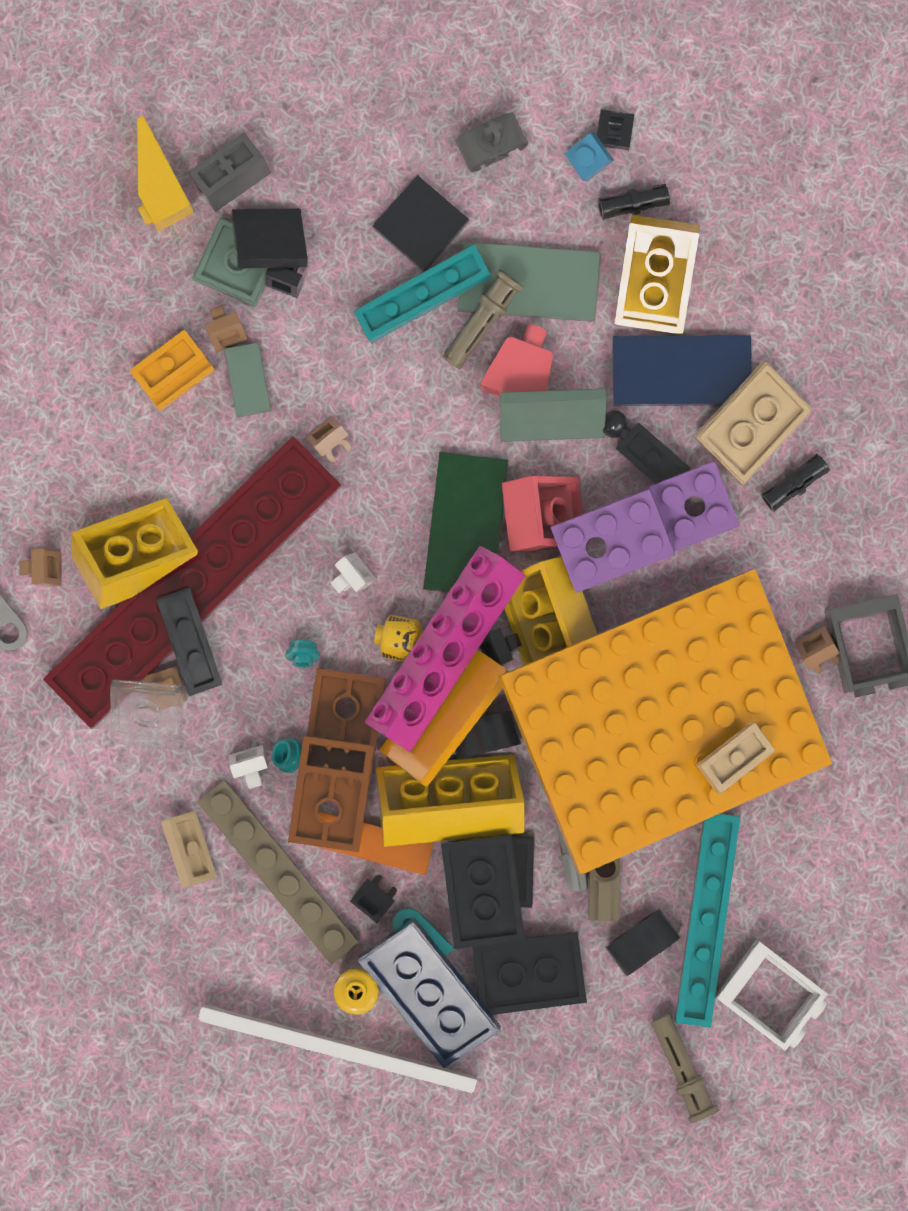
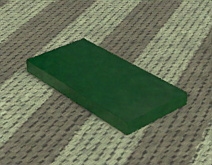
(463, 515)

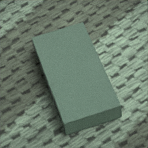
(247, 380)

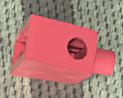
(520, 365)

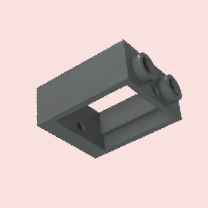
(899, 632)

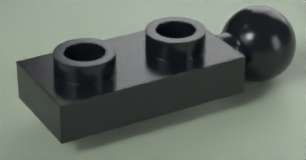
(643, 448)

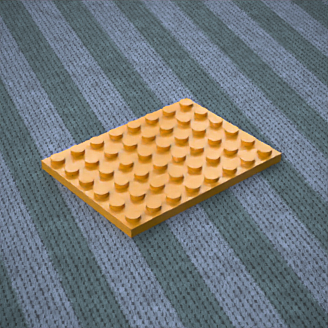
(645, 702)

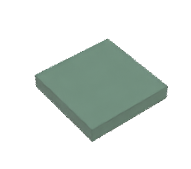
(220, 271)

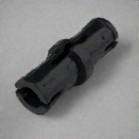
(633, 201)
(795, 482)

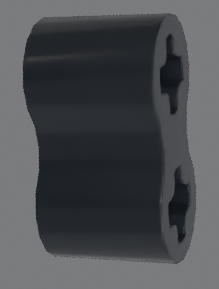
(489, 735)
(642, 942)

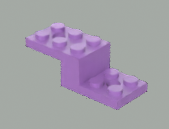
(644, 526)

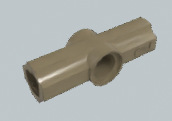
(604, 895)

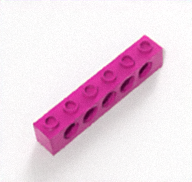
(445, 648)

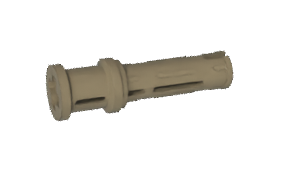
(491, 306)
(689, 1083)

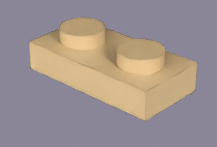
(735, 757)
(188, 849)

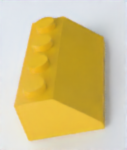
(548, 611)
(460, 802)

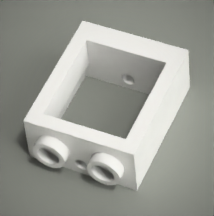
(741, 974)

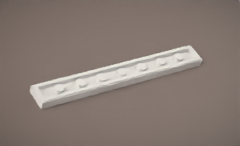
(338, 1048)

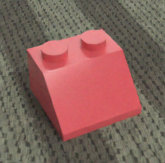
(536, 505)

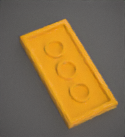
(452, 721)

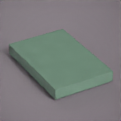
(552, 415)

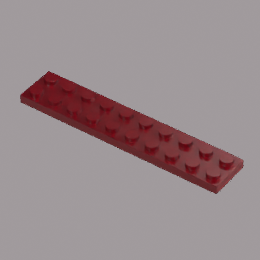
(229, 548)

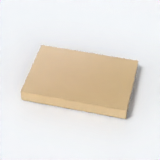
(752, 423)

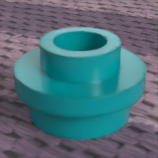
(302, 653)
(287, 754)

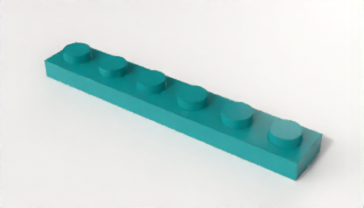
(707, 920)

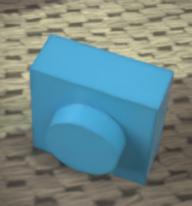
(589, 156)

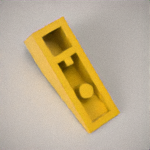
(157, 185)

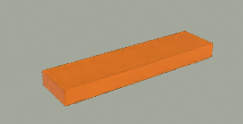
(406, 857)

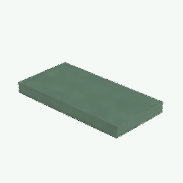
(555, 281)

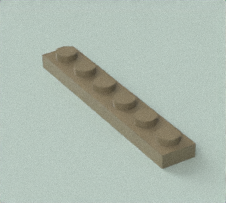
(278, 872)

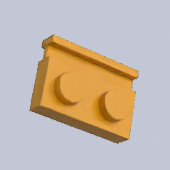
(172, 370)

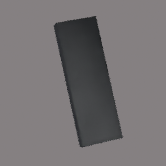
(188, 640)

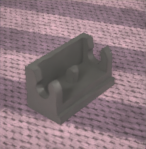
(230, 172)

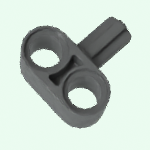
(491, 141)

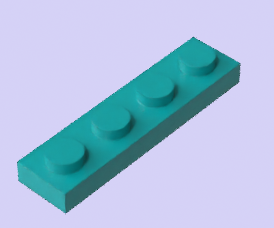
(422, 294)

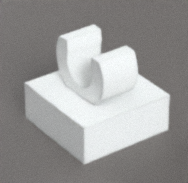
(353, 574)
(249, 764)

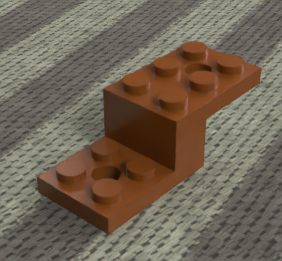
(336, 761)

